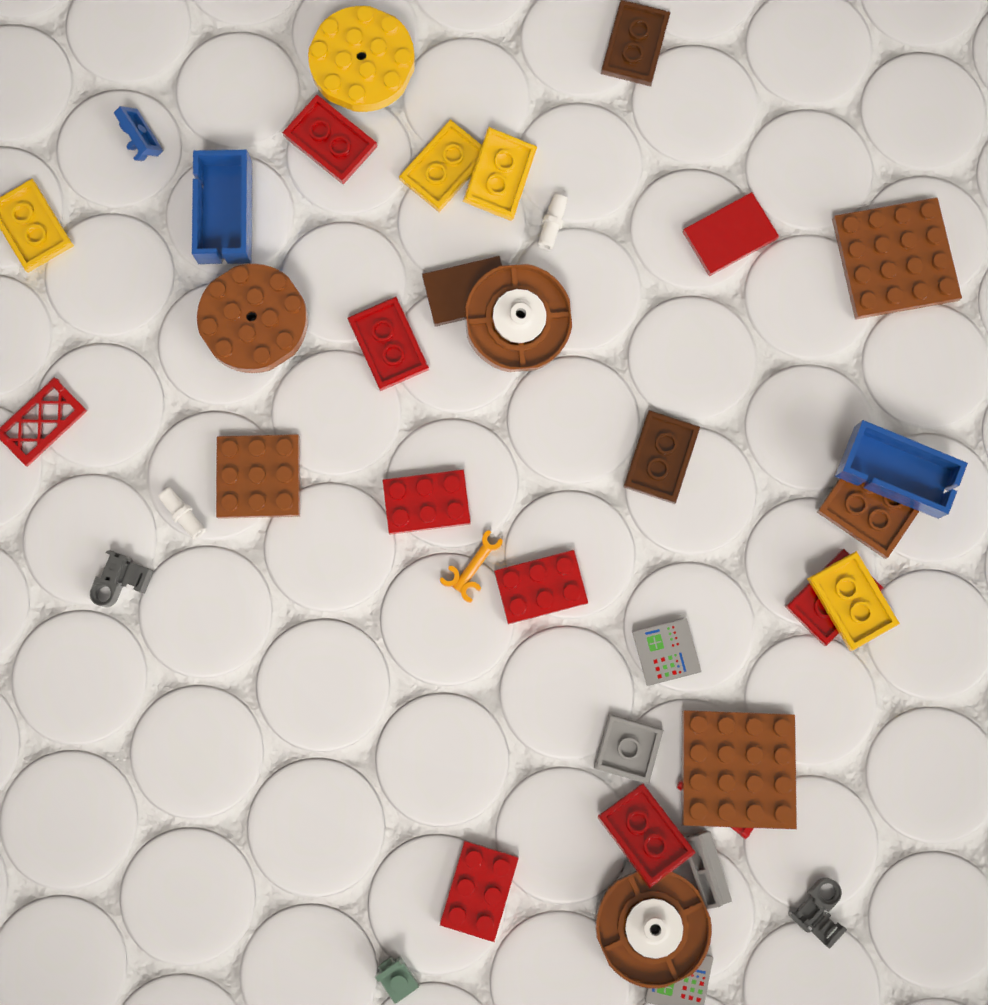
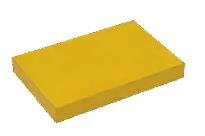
(442, 166)
(500, 174)
(31, 226)
(853, 601)

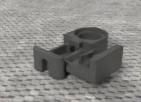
(119, 573)
(812, 914)

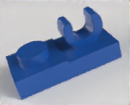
(142, 137)

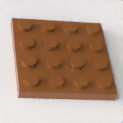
(896, 258)
(738, 770)

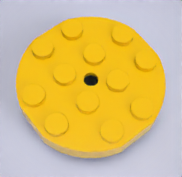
(361, 58)

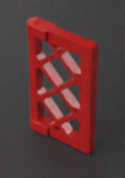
(62, 425)

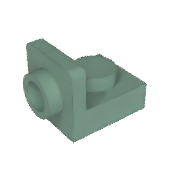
(396, 978)

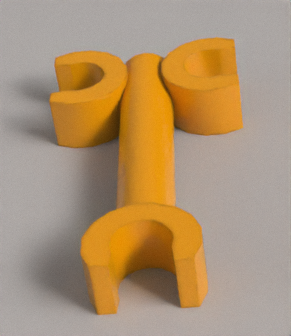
(461, 583)

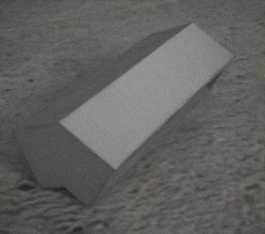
(708, 870)

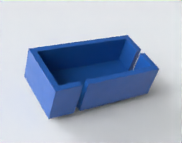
(222, 207)
(901, 469)

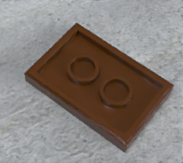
(635, 43)
(450, 288)
(661, 457)

